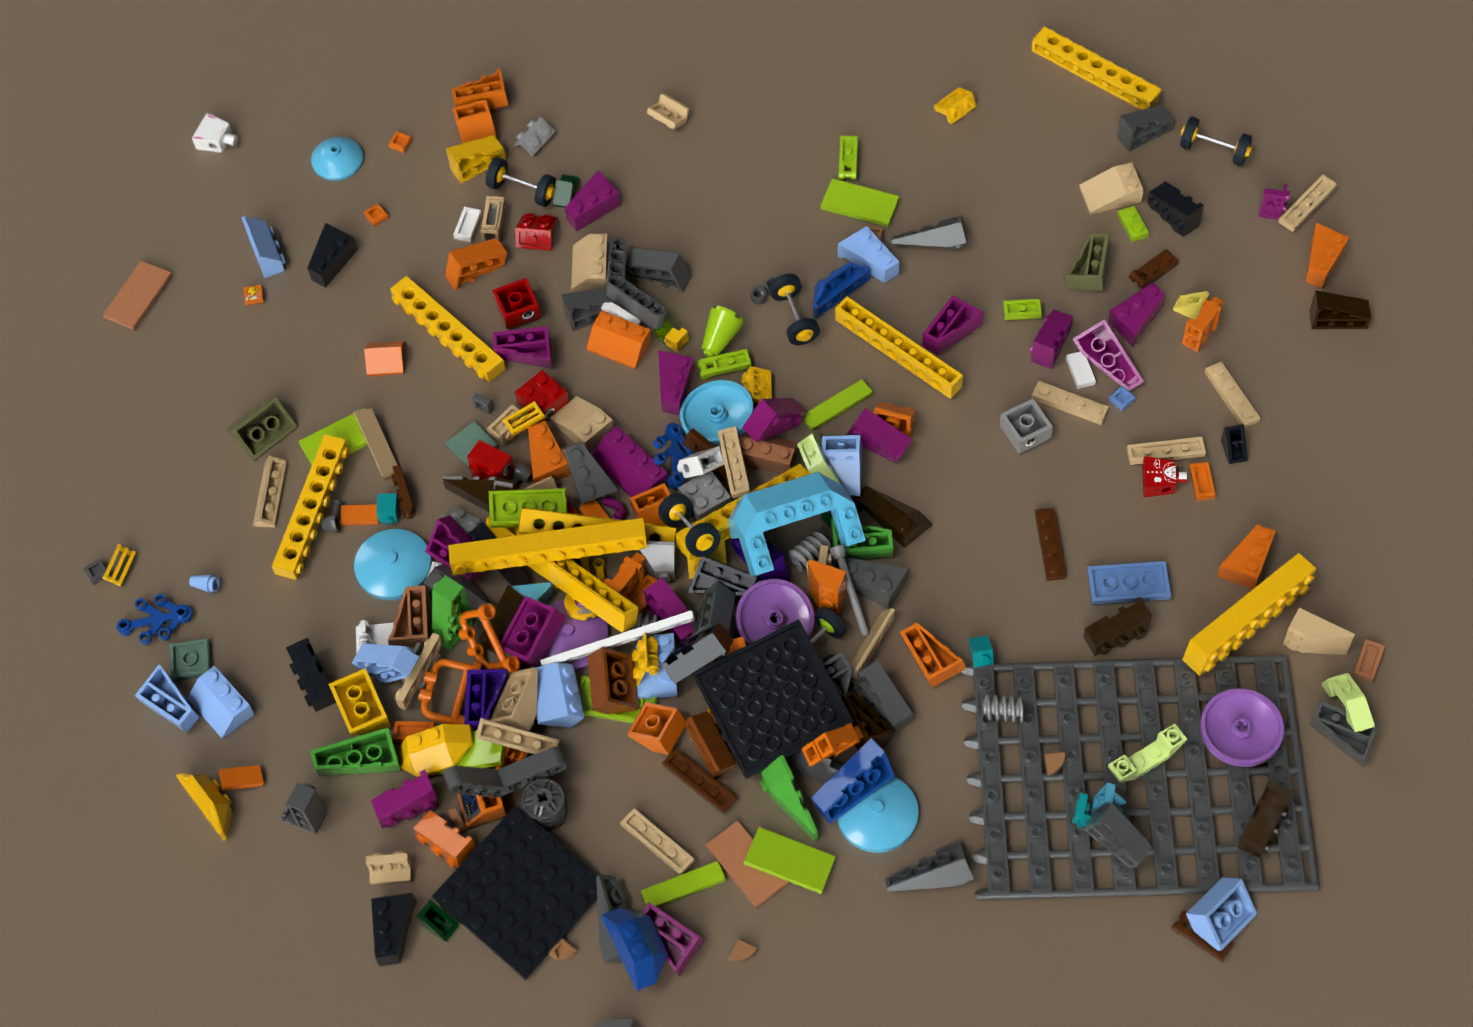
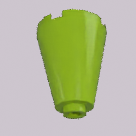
(720, 330)

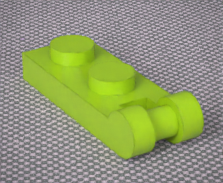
(848, 157)
(724, 364)

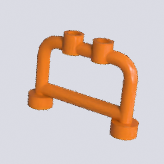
(485, 612)
(431, 677)

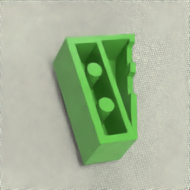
(877, 543)

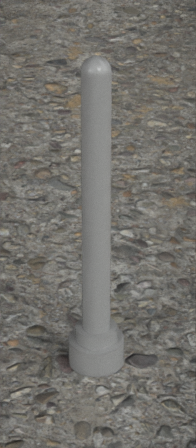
(839, 553)

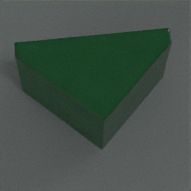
(436, 921)

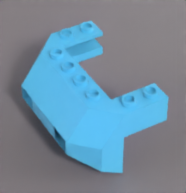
(787, 504)

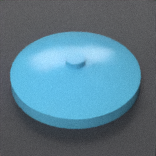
(715, 408)
(391, 563)
(882, 819)

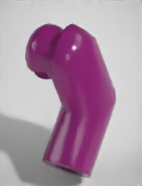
(620, 512)

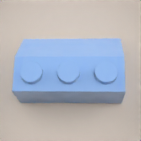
(264, 246)
(659, 684)
(558, 696)
(219, 703)
(1222, 912)

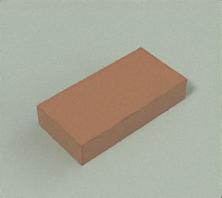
(1368, 660)

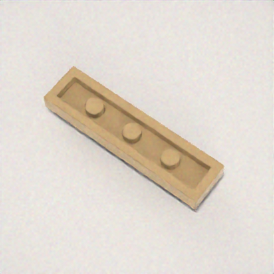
(1307, 203)
(1232, 394)
(1070, 402)
(1168, 450)
(734, 462)
(412, 682)
(657, 842)

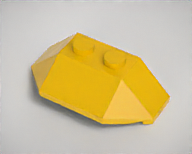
(435, 748)
(209, 800)

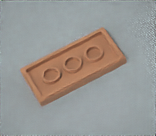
(137, 295)
(730, 851)

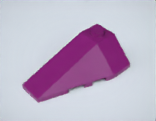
(1106, 352)

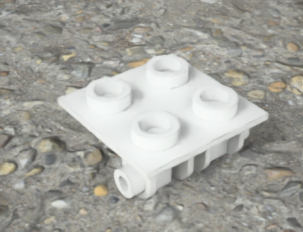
(372, 634)

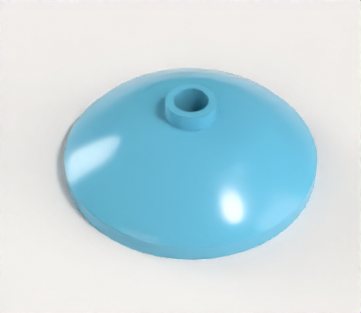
(337, 158)

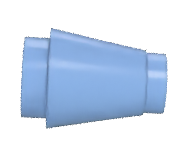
(207, 583)

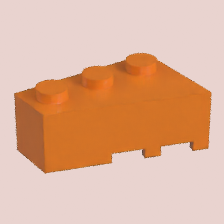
(486, 88)
(474, 260)
(545, 454)
(1248, 558)
(931, 656)

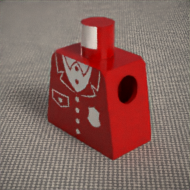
(1160, 476)

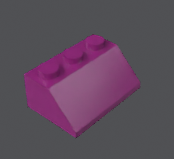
(532, 631)

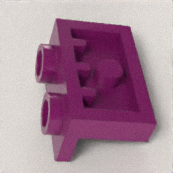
(1274, 203)

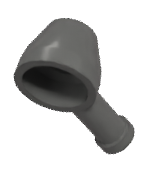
(522, 473)
(332, 522)

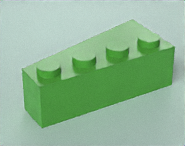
(447, 605)
(357, 755)

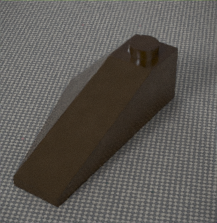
(477, 490)
(893, 515)

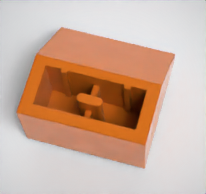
(473, 121)
(647, 504)

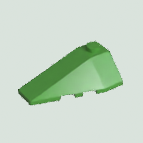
(779, 784)

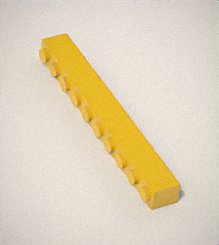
(547, 546)
(582, 587)

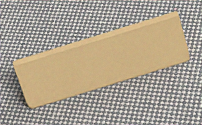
(376, 441)
(270, 492)
(872, 641)
(514, 737)

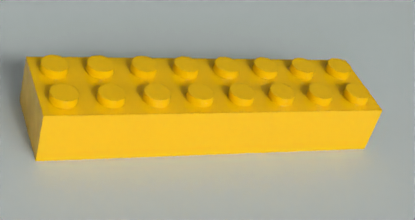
(1249, 614)

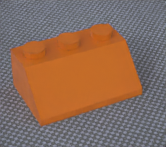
(619, 340)
(827, 585)

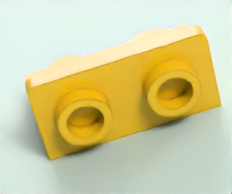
(956, 104)
(757, 383)

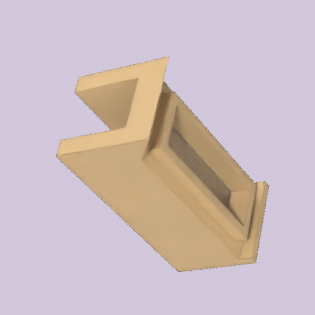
(493, 217)

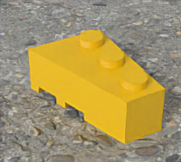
(473, 157)

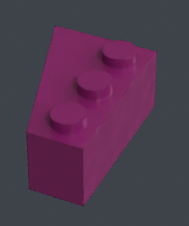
(592, 202)
(1136, 312)
(951, 325)
(1051, 338)
(524, 346)
(675, 379)
(773, 417)
(879, 436)
(447, 533)
(665, 604)
(405, 802)
(677, 939)

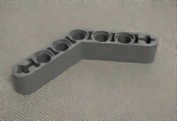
(627, 294)
(506, 779)

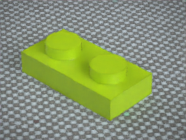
(1133, 223)
(1022, 309)

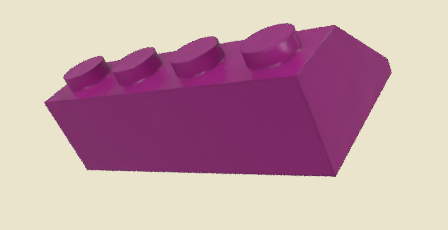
(628, 463)

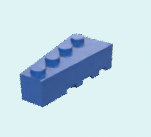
(853, 782)

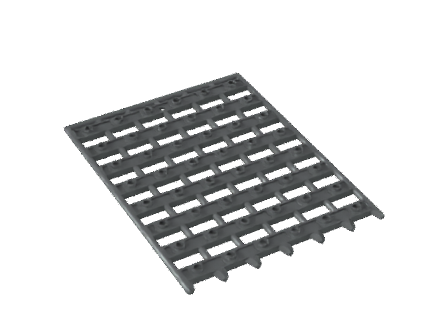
(1159, 812)

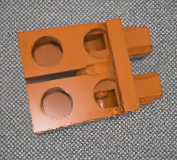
(1199, 330)
(629, 576)
(832, 743)

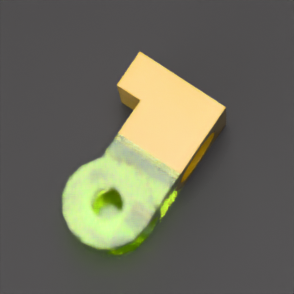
(672, 337)

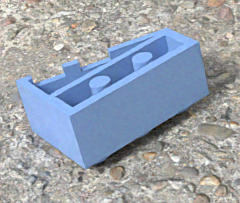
(869, 251)
(385, 662)
(167, 700)

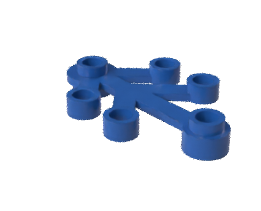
(675, 434)
(156, 620)

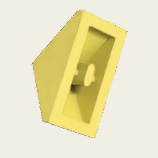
(1190, 304)

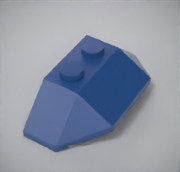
(838, 286)
(637, 945)

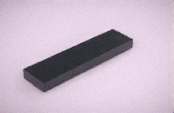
(513, 575)

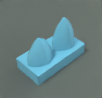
(1106, 796)

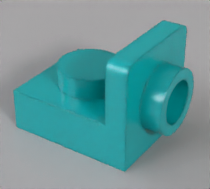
(1081, 811)

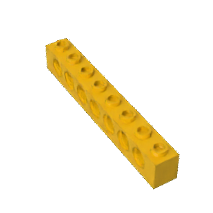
(1095, 69)
(431, 310)
(899, 347)
(329, 447)
(529, 515)
(719, 518)

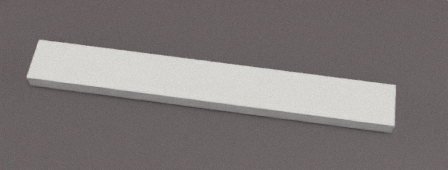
(620, 639)

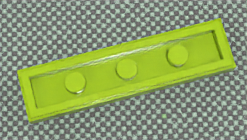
(837, 405)
(684, 885)

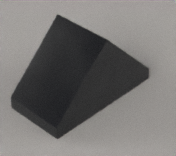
(1234, 443)

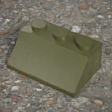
(261, 427)

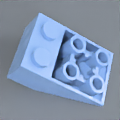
(845, 457)

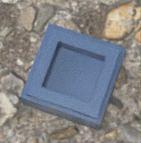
(1122, 398)

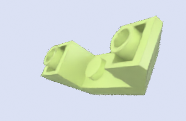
(814, 458)
(1357, 708)
(1163, 748)

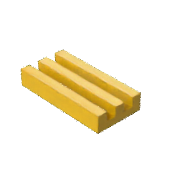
(527, 424)
(125, 551)

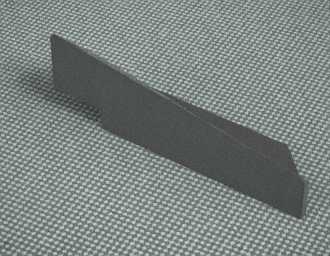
(820, 772)

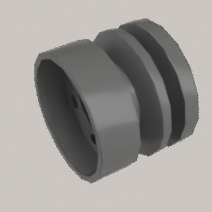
(548, 813)

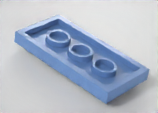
(1127, 582)

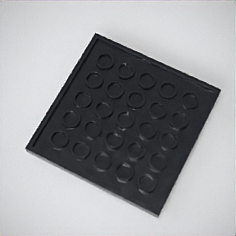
(772, 698)
(519, 892)

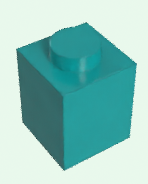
(387, 508)
(980, 651)

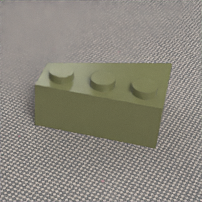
(1091, 265)

